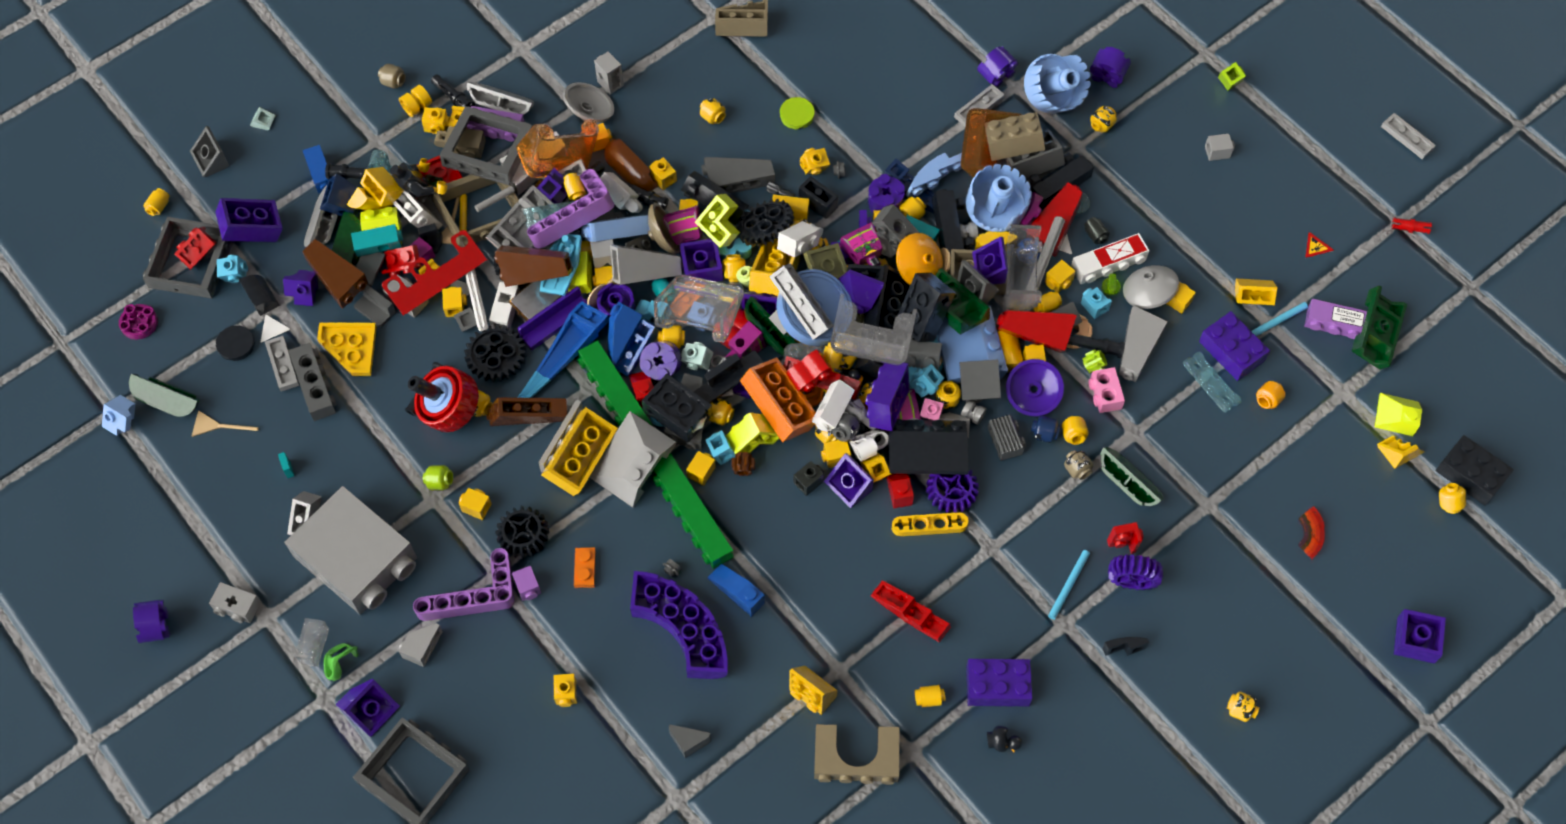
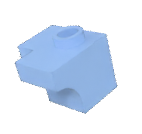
(118, 415)

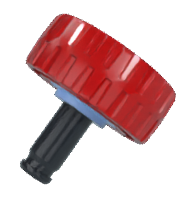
(445, 398)

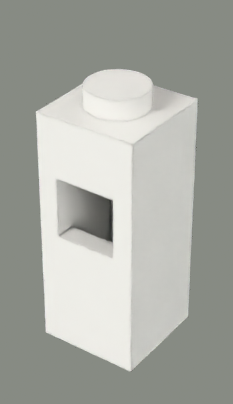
(502, 310)
(833, 405)

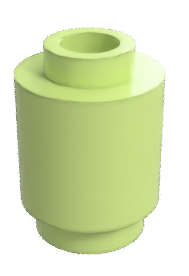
(743, 276)

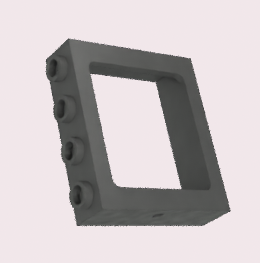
(501, 174)
(169, 231)
(387, 748)

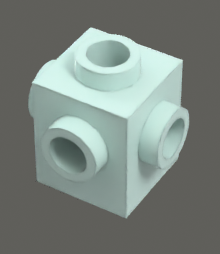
(696, 356)

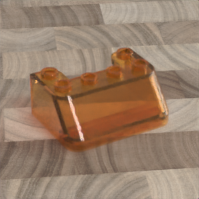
(975, 145)

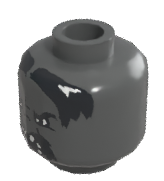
(846, 428)

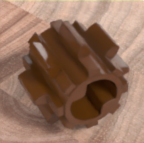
(743, 464)

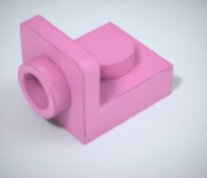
(931, 409)

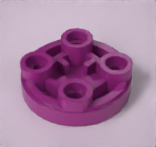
(1033, 209)
(138, 321)

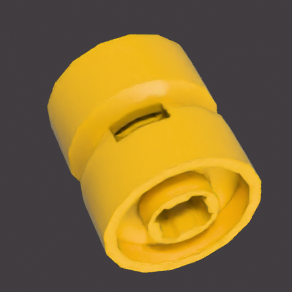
(417, 99)

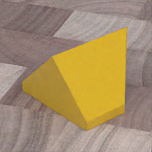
(1398, 452)

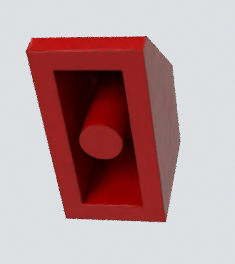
(641, 386)
(900, 490)

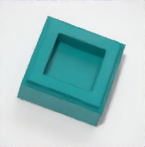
(286, 465)

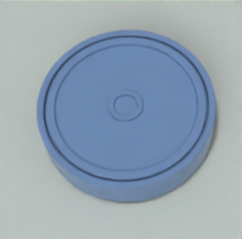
(827, 292)

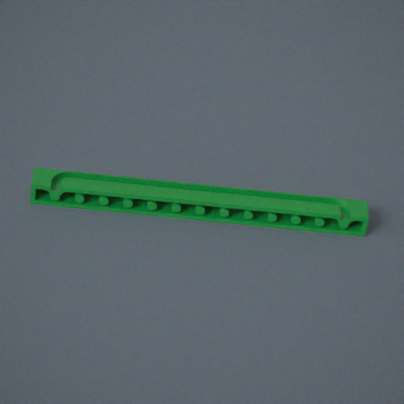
(667, 472)

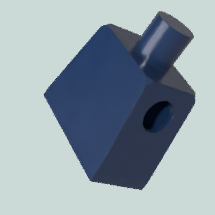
(338, 195)

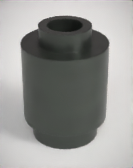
(1096, 230)

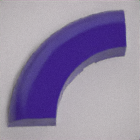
(686, 619)

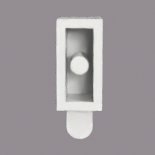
(621, 193)
(799, 238)

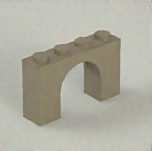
(831, 767)

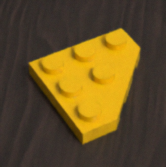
(350, 345)

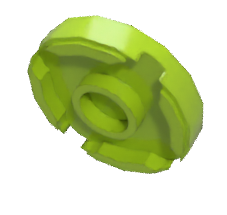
(797, 113)

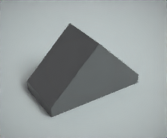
(689, 739)

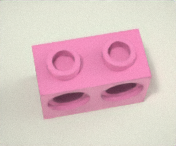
(1111, 390)

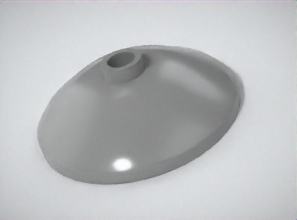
(588, 102)
(1151, 286)

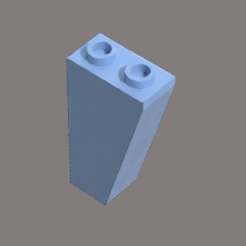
(615, 228)

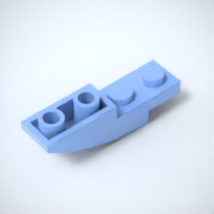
(932, 172)

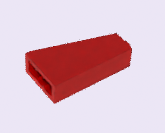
(1063, 205)
(1038, 327)

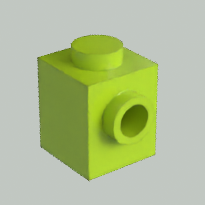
(1232, 76)

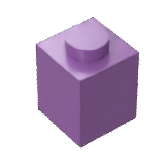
(526, 583)

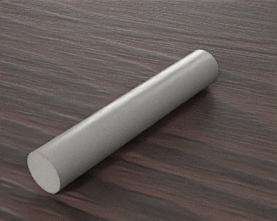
(495, 198)

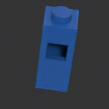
(317, 164)

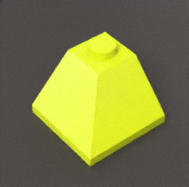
(1398, 414)

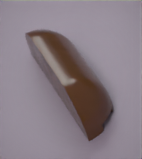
(628, 165)

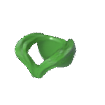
(331, 665)

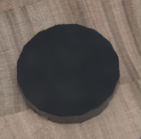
(235, 343)

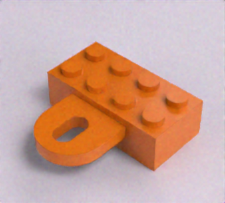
(779, 400)

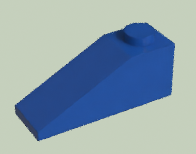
(621, 327)
(643, 335)
(738, 589)

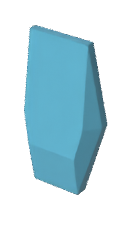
(568, 243)

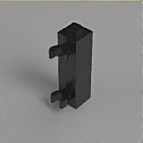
(1074, 172)
(705, 191)
(946, 219)

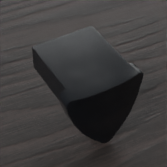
(431, 236)

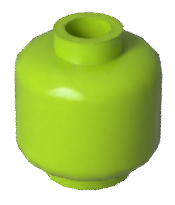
(438, 477)

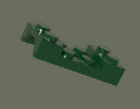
(966, 309)
(1374, 343)

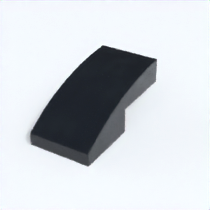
(1129, 644)

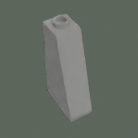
(639, 265)
(1140, 340)

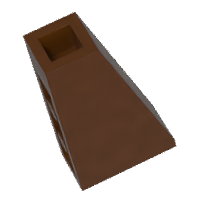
(530, 265)
(336, 273)
(526, 411)

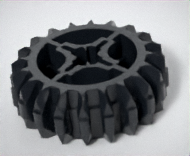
(528, 519)

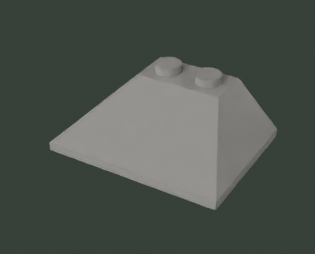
(512, 227)
(631, 458)

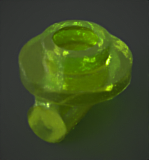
(1111, 285)

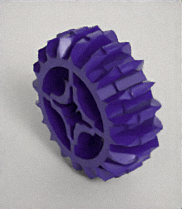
(964, 497)
(1135, 572)

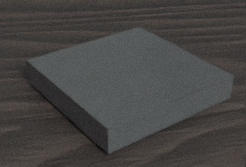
(980, 380)

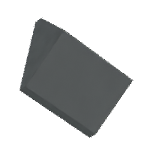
(208, 154)
(976, 282)

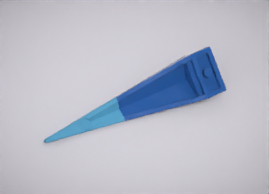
(576, 333)

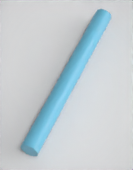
(1279, 319)
(1069, 584)

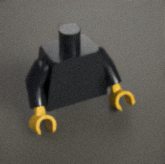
(414, 182)

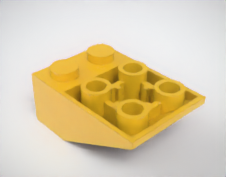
(811, 689)

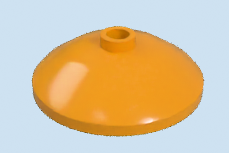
(918, 255)

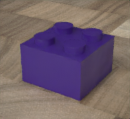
(701, 260)
(1419, 636)

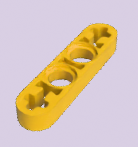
(930, 527)

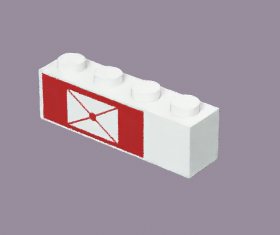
(1110, 259)

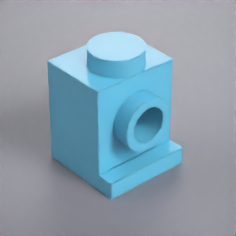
(1095, 302)
(720, 447)

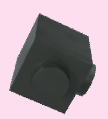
(809, 477)

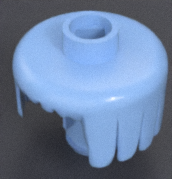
(1056, 83)
(998, 198)

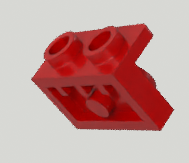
(195, 248)
(399, 260)
(1124, 535)

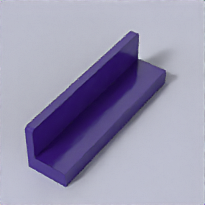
(549, 320)

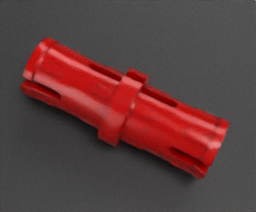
(1411, 225)

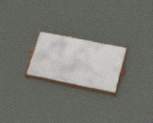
(532, 301)

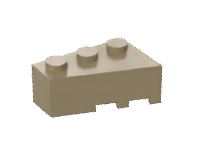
(742, 20)

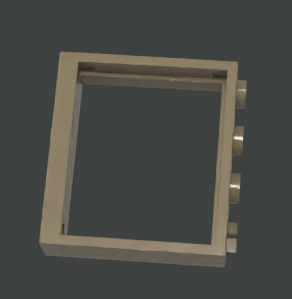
(464, 186)

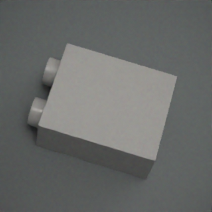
(352, 551)

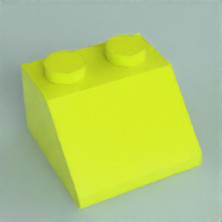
(381, 217)

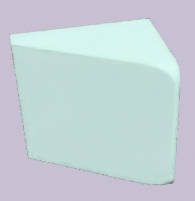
(262, 119)

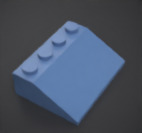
(973, 345)

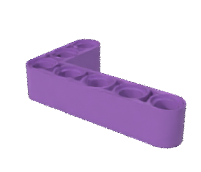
(575, 214)
(473, 596)

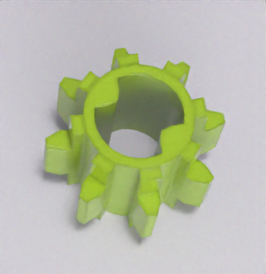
(1094, 361)

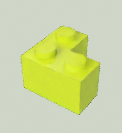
(715, 220)
(750, 433)

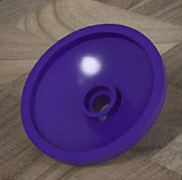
(1038, 374)

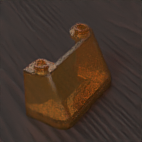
(543, 151)

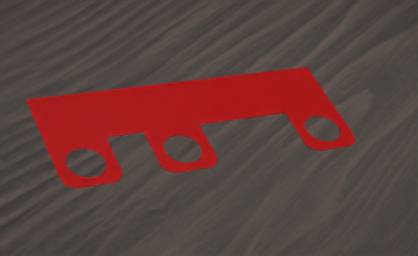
(434, 281)

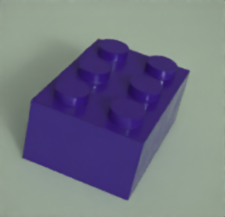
(248, 220)
(1234, 345)
(888, 396)
(999, 682)

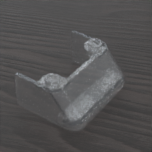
(1022, 254)

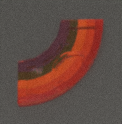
(1313, 532)

